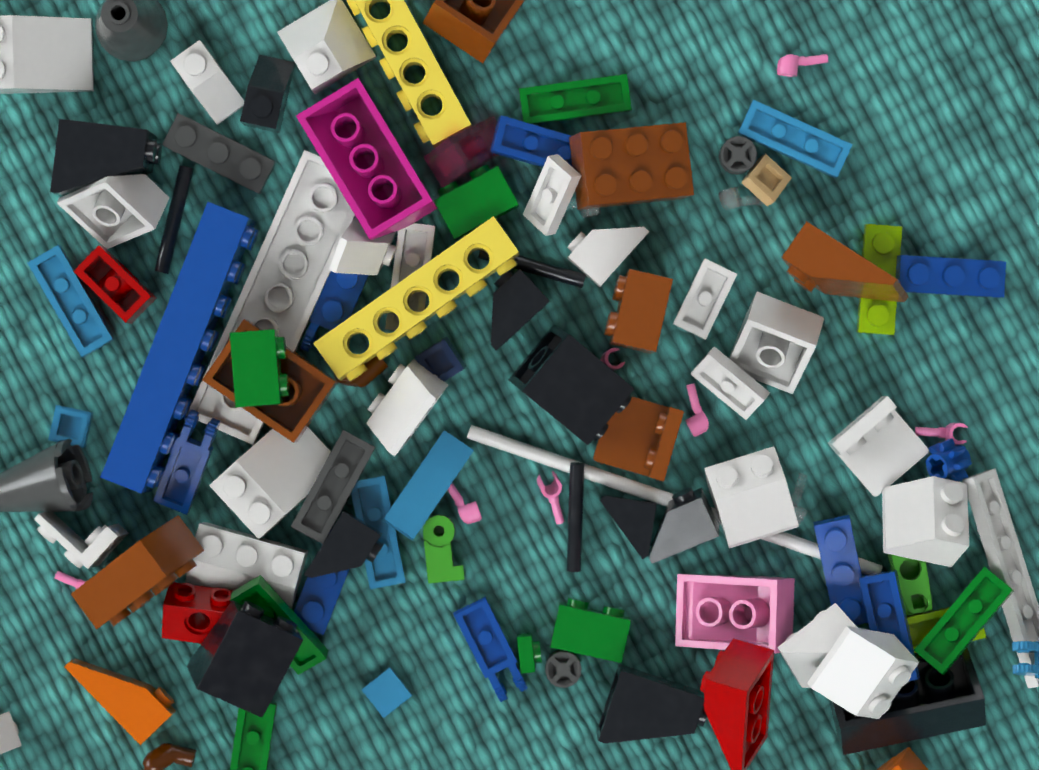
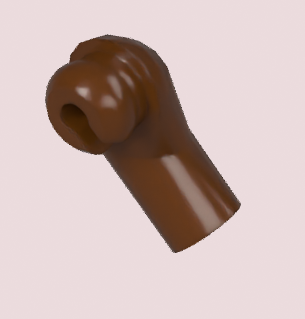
(375, 368)
(167, 754)

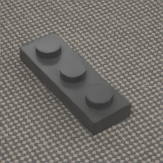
(219, 153)
(333, 487)

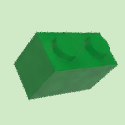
(475, 201)
(258, 368)
(590, 631)

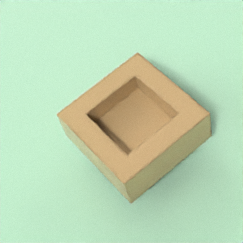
(766, 180)

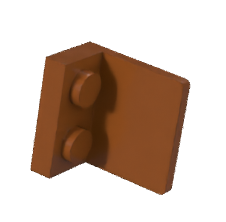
(640, 438)

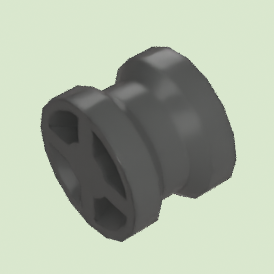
(741, 151)
(563, 677)

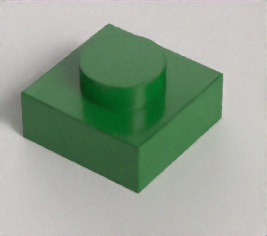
(528, 652)

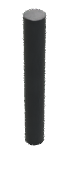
(173, 219)
(545, 270)
(575, 517)

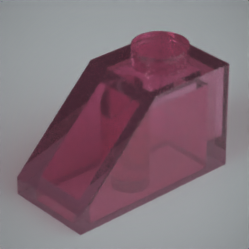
(463, 152)

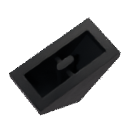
(634, 520)

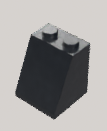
(95, 150)
(572, 385)
(245, 657)
(648, 708)

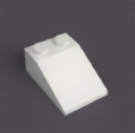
(45, 54)
(271, 479)

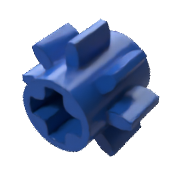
(948, 461)

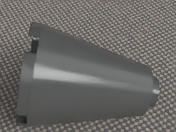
(131, 28)
(48, 481)

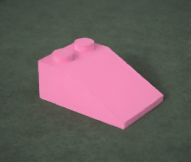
(727, 607)

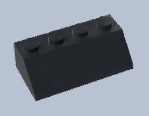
(920, 709)

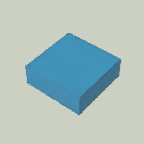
(70, 424)
(386, 692)

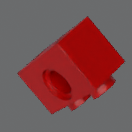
(115, 284)
(192, 611)

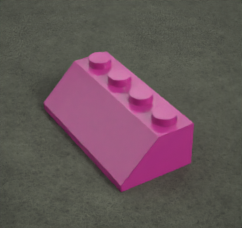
(366, 161)

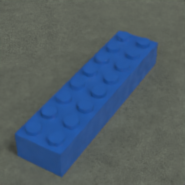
(179, 348)

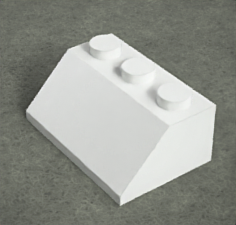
(239, 557)

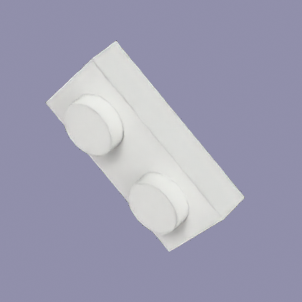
(552, 194)
(704, 299)
(730, 383)

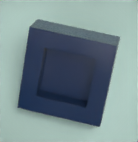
(441, 359)

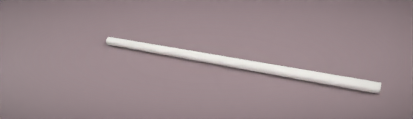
(633, 487)

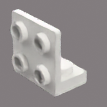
(878, 446)
(80, 552)

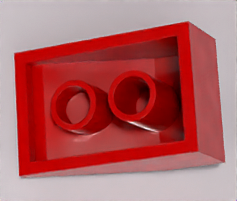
(739, 700)

